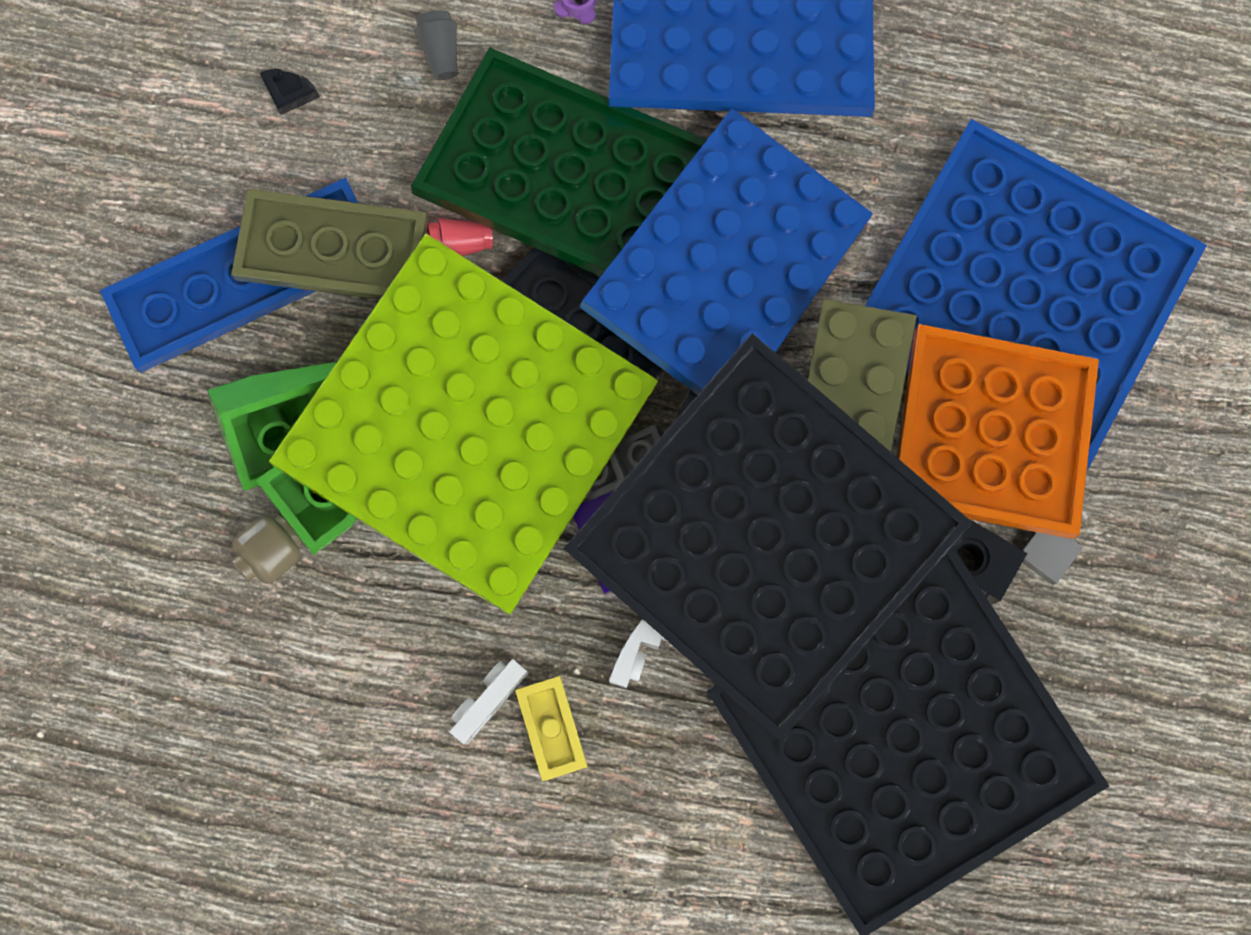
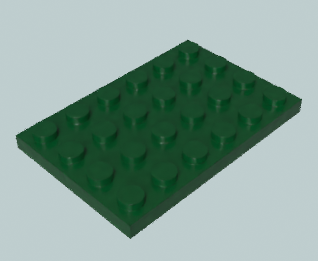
(552, 162)

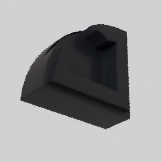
(288, 89)

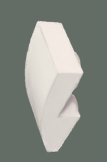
(630, 661)

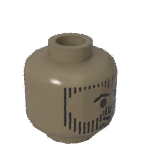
(266, 549)

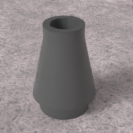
(439, 43)

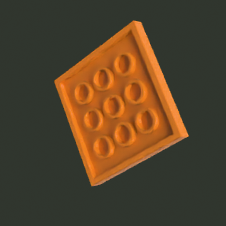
(1000, 428)

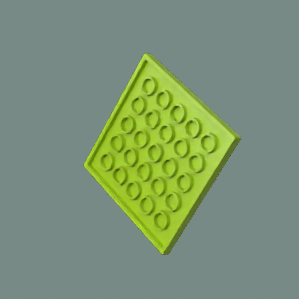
(465, 423)

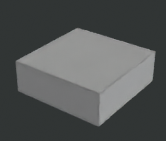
(1050, 555)

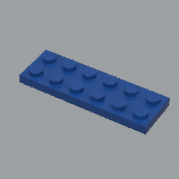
(195, 297)

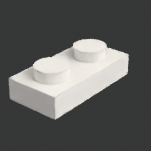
(474, 715)

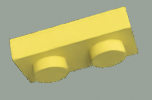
(551, 728)

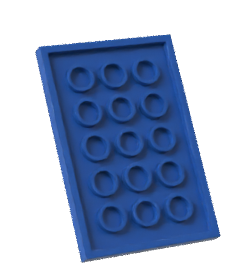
(744, 56)
(726, 254)

